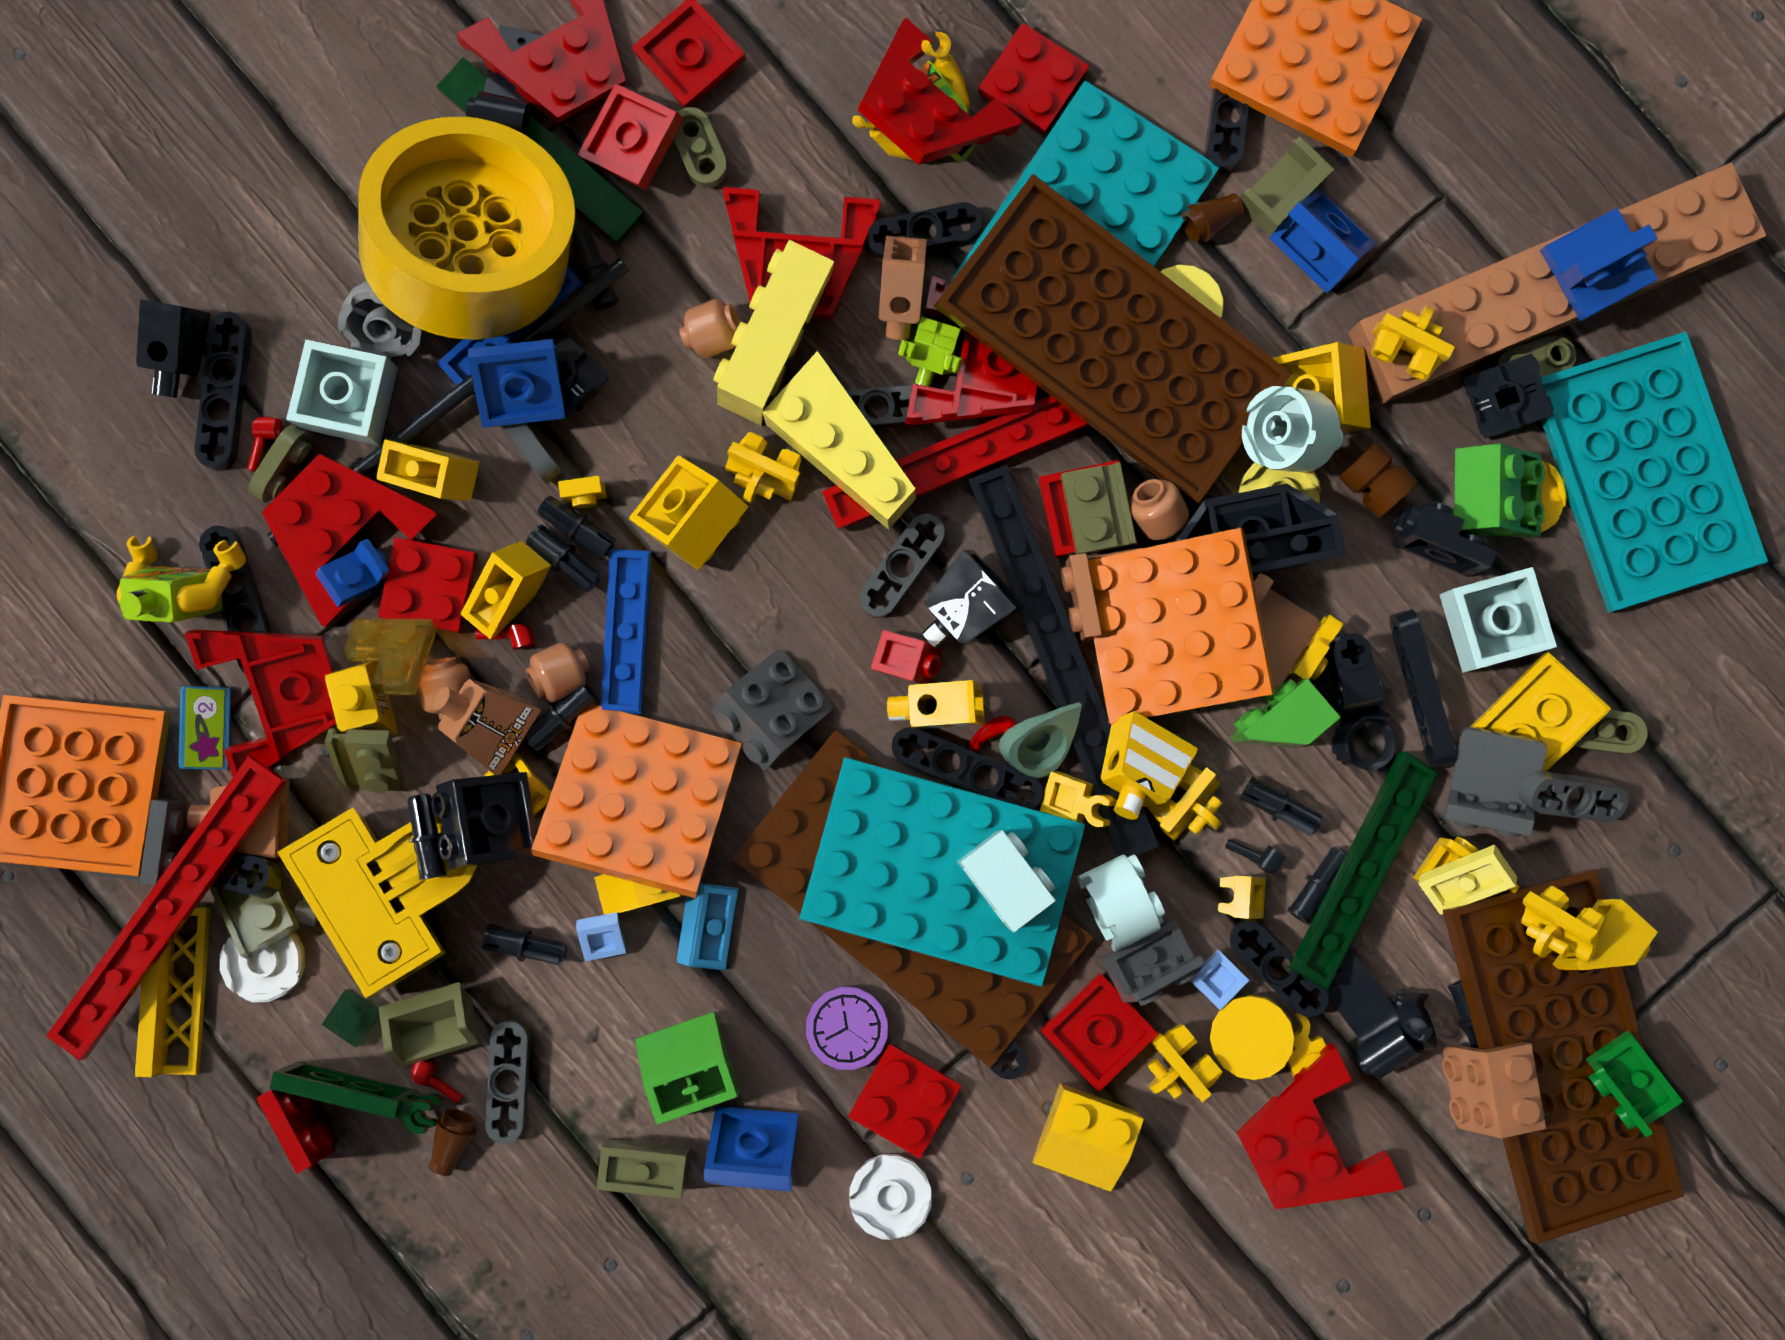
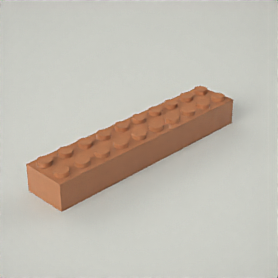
(1523, 300)

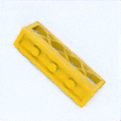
(156, 1003)

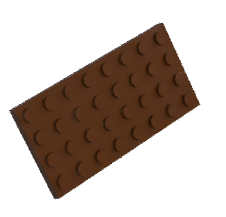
(1111, 338)
(968, 1003)
(1586, 1159)

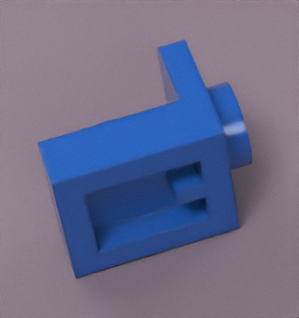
(354, 574)

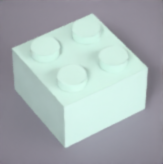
(342, 392)
(1497, 619)
(1007, 879)

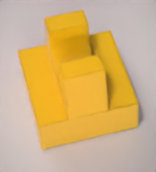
(1248, 897)

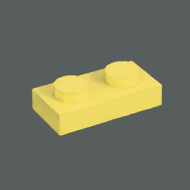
(1468, 879)

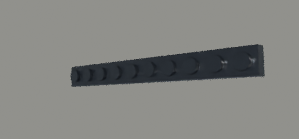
(1055, 644)

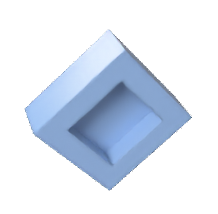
(601, 936)
(1219, 980)

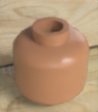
(710, 328)
(1158, 509)
(557, 671)
(440, 674)

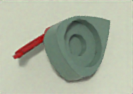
(1034, 744)

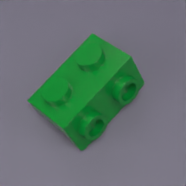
(1634, 1082)

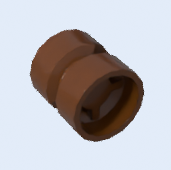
(1378, 479)

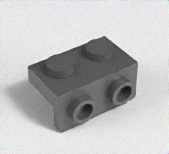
(1151, 964)

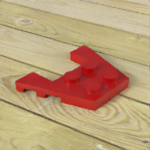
(559, 70)
(921, 115)
(757, 248)
(983, 384)
(325, 512)
(285, 682)
(1296, 1151)

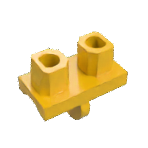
(1415, 335)
(761, 474)
(1176, 816)
(1558, 929)
(1197, 1077)

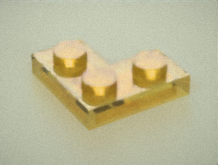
(399, 648)

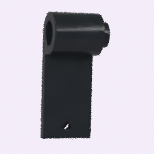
(500, 99)
(1372, 1017)

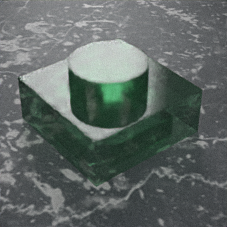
(352, 1018)

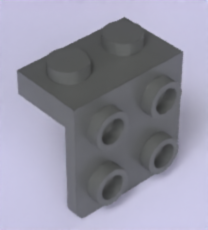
(770, 708)
(1489, 781)
(162, 840)

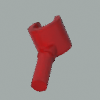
(262, 429)
(520, 636)
(422, 1074)

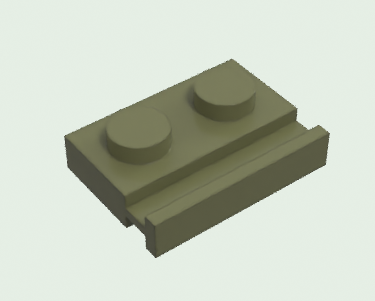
(1098, 508)
(365, 760)
(255, 921)

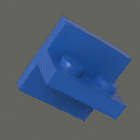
(1322, 239)
(1601, 263)
(517, 383)
(751, 1148)

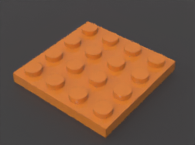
(1316, 63)
(1179, 626)
(78, 783)
(637, 800)

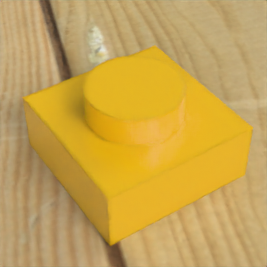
(582, 491)

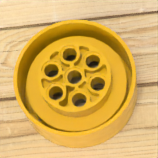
(474, 186)

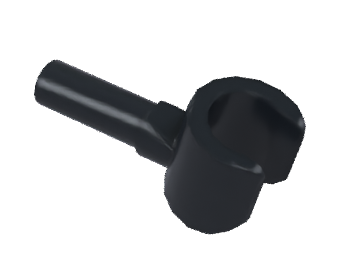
(1268, 861)

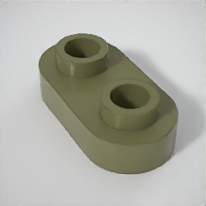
(700, 149)
(1541, 350)
(272, 475)
(1603, 734)

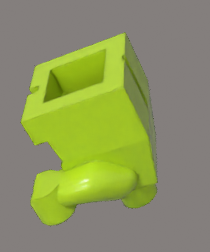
(932, 350)

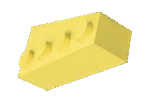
(772, 331)
(835, 437)

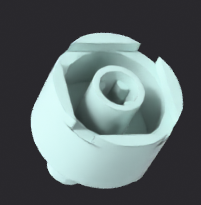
(1291, 429)
(1121, 901)

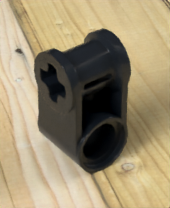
(1353, 678)

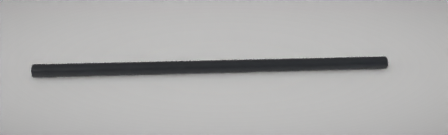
(466, 387)

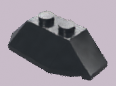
(1279, 527)

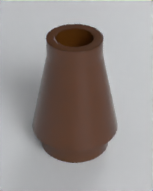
(1211, 216)
(451, 1138)

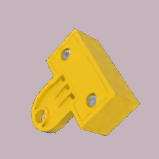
(372, 897)

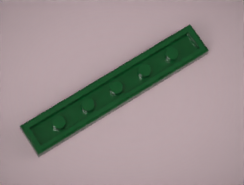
(591, 192)
(1363, 870)

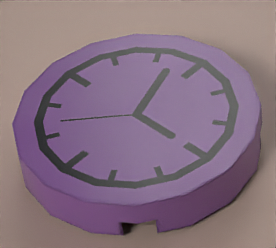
(847, 1028)

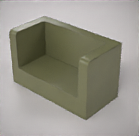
(1285, 185)
(428, 1025)
(643, 1168)

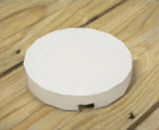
(267, 973)
(890, 1196)

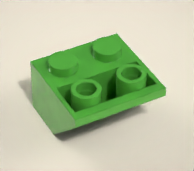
(1499, 491)
(1290, 718)
(686, 1068)

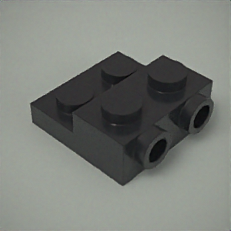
(1434, 536)
(485, 819)

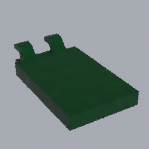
(358, 1094)

